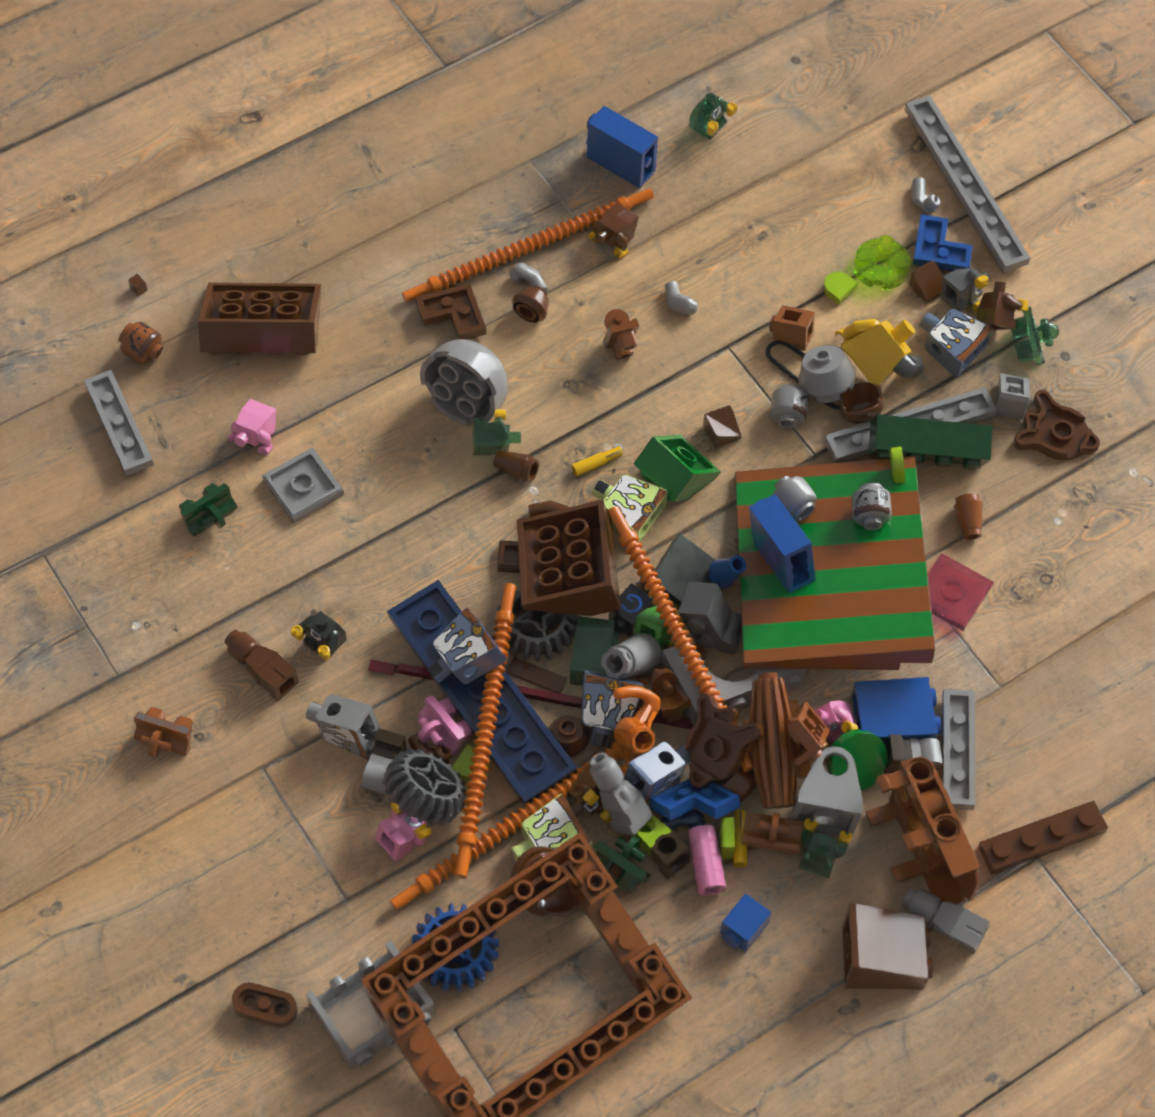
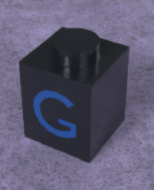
(632, 603)

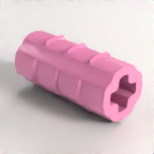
(706, 860)

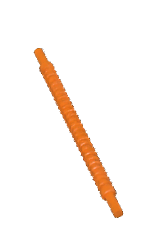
(629, 540)
(426, 883)

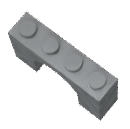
(735, 694)

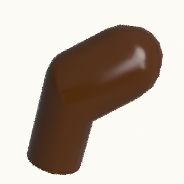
(545, 507)
(444, 752)

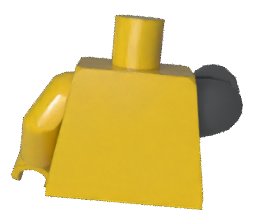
(880, 349)

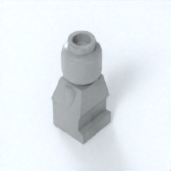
(618, 796)
(948, 918)

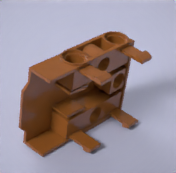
(929, 831)

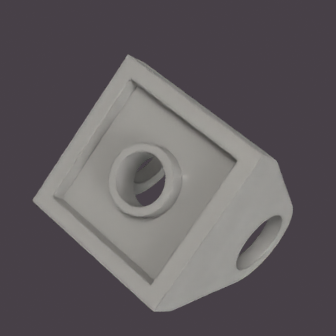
(830, 799)

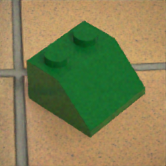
(675, 466)

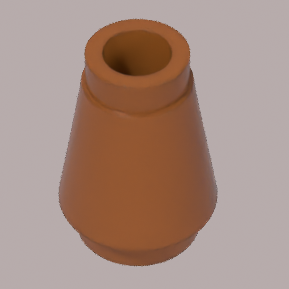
(969, 514)

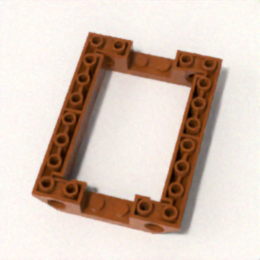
(592, 886)

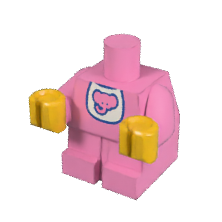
(838, 718)
(400, 833)

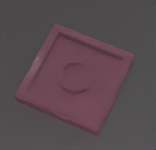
(956, 591)

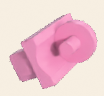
(439, 726)

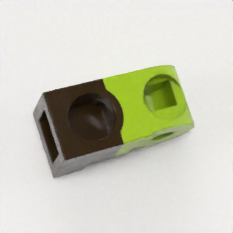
(663, 847)

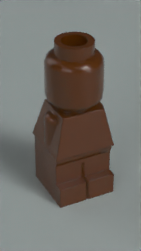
(262, 663)

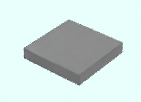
(303, 485)

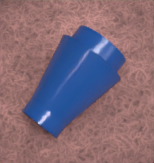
(726, 570)

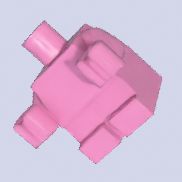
(254, 426)

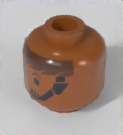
(140, 342)

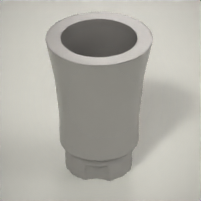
(633, 657)

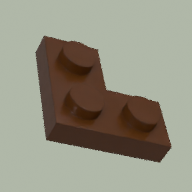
(453, 304)

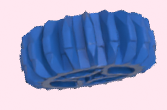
(470, 968)

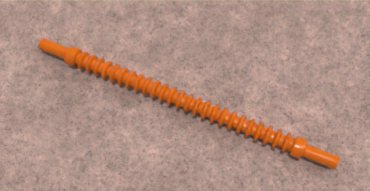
(436, 283)
(467, 839)

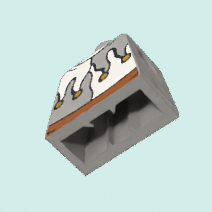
(346, 724)

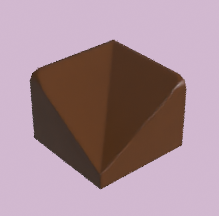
(721, 426)

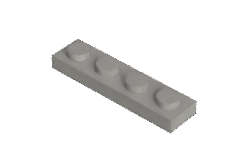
(118, 423)
(959, 747)

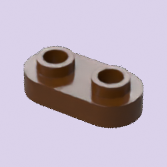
(266, 1004)

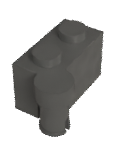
(710, 617)

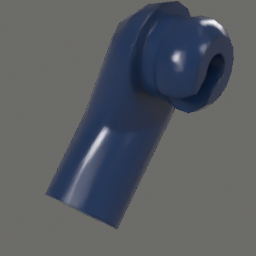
(692, 818)

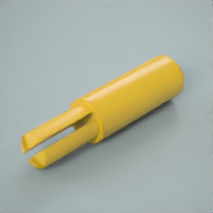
(595, 461)
(740, 850)

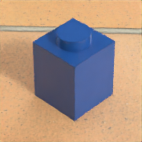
(744, 923)

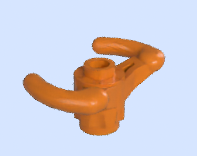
(635, 732)

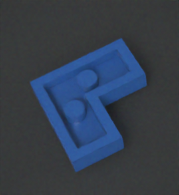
(932, 246)
(683, 797)

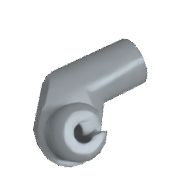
(921, 199)

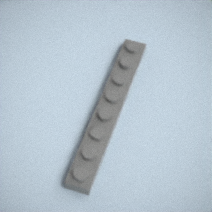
(967, 184)

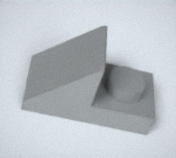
(1012, 396)

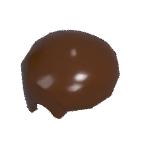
(861, 403)

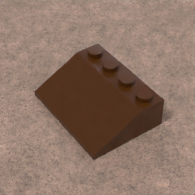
(260, 318)
(569, 561)

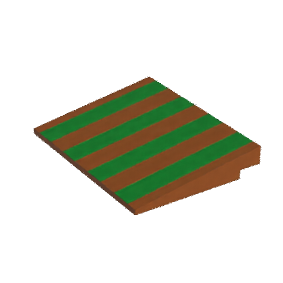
(868, 585)

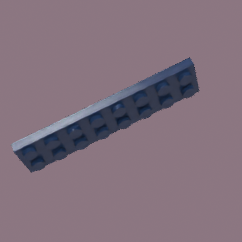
(522, 742)

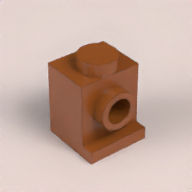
(793, 326)

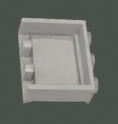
(350, 1016)

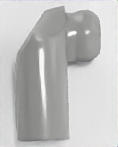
(531, 275)
(678, 302)

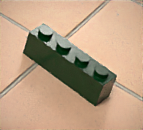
(931, 440)

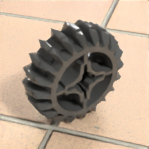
(539, 642)
(425, 787)

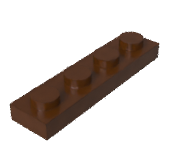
(1042, 837)

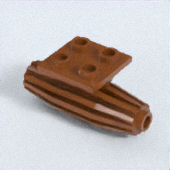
(776, 750)

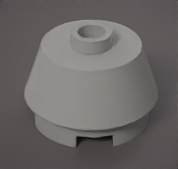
(826, 373)

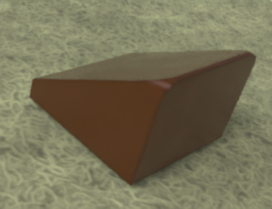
(927, 281)

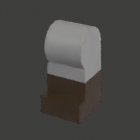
(386, 747)
(903, 749)

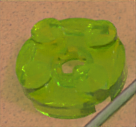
(884, 249)

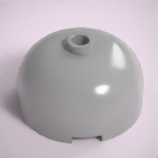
(465, 380)

